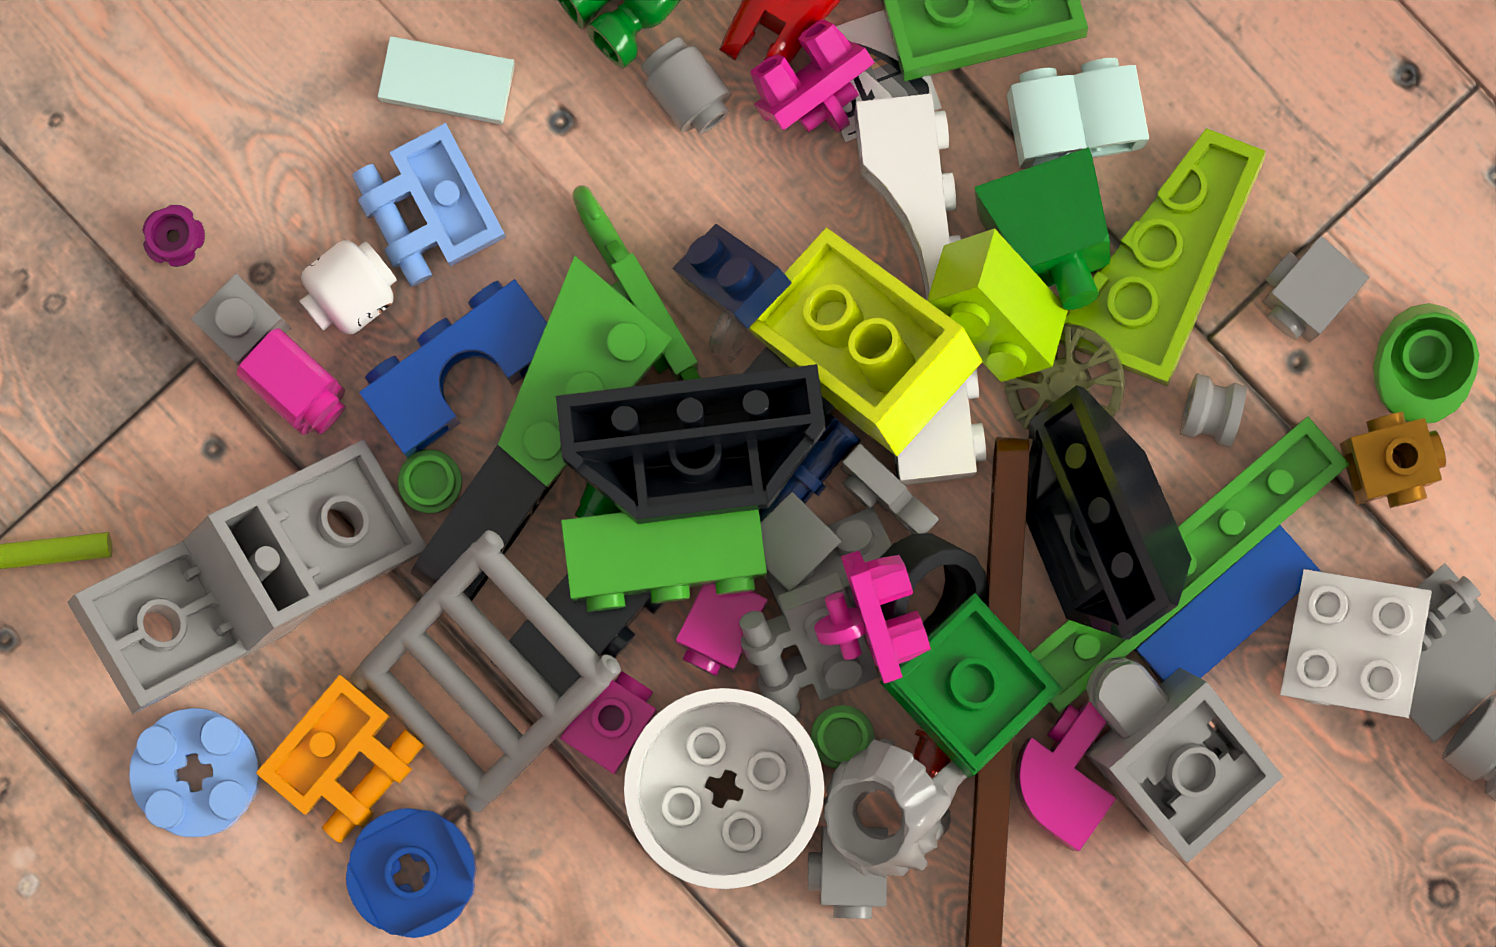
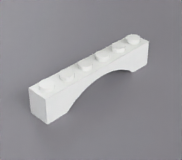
(902, 163)

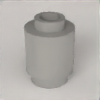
(686, 86)

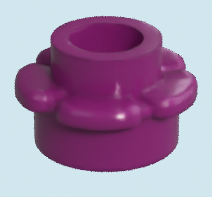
(156, 235)

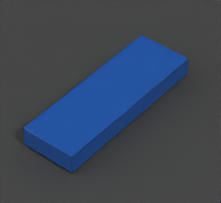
(1228, 608)

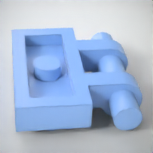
(446, 195)

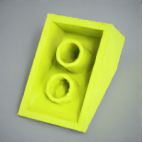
(876, 342)

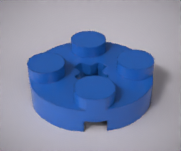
(376, 860)

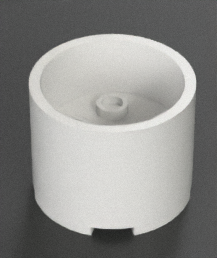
(701, 740)

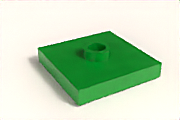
(973, 686)

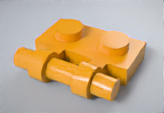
(324, 747)

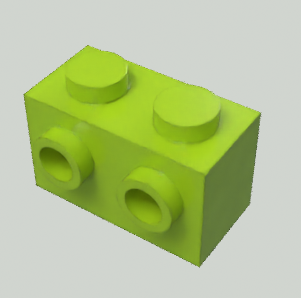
(999, 304)

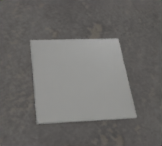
(795, 541)

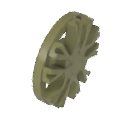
(1068, 373)

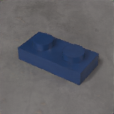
(731, 275)

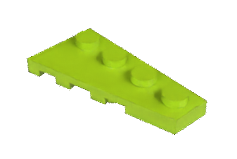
(1170, 258)

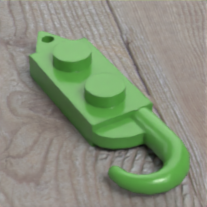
(634, 284)

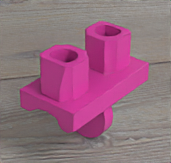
(816, 90)
(888, 640)

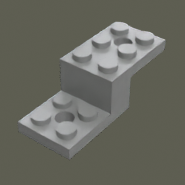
(247, 576)

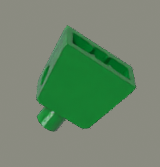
(1053, 223)

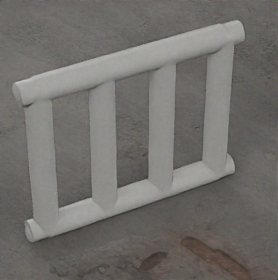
(556, 710)

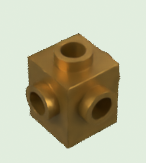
(1371, 463)

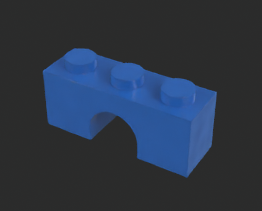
(411, 392)

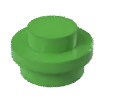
(430, 481)
(840, 734)

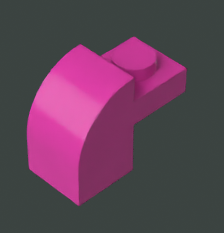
(1051, 787)

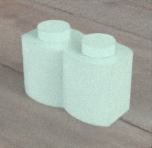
(1077, 111)

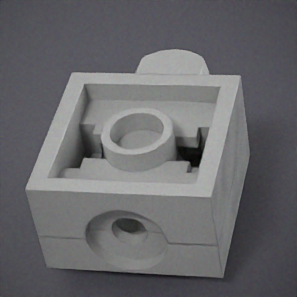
(1168, 759)

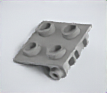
(1455, 655)

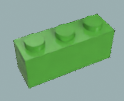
(619, 558)

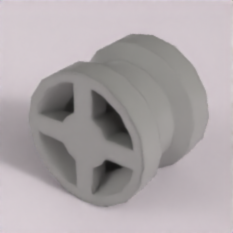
(1213, 410)

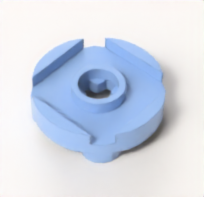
(165, 750)

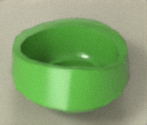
(1425, 363)

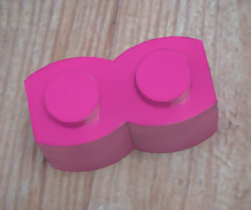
(292, 383)

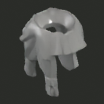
(920, 799)

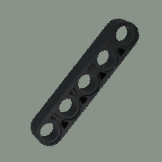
(497, 500)

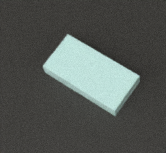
(446, 80)

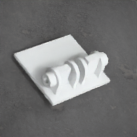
(1356, 643)

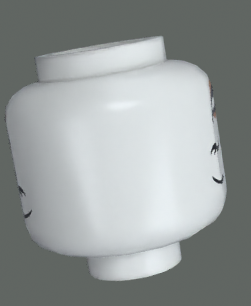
(347, 287)

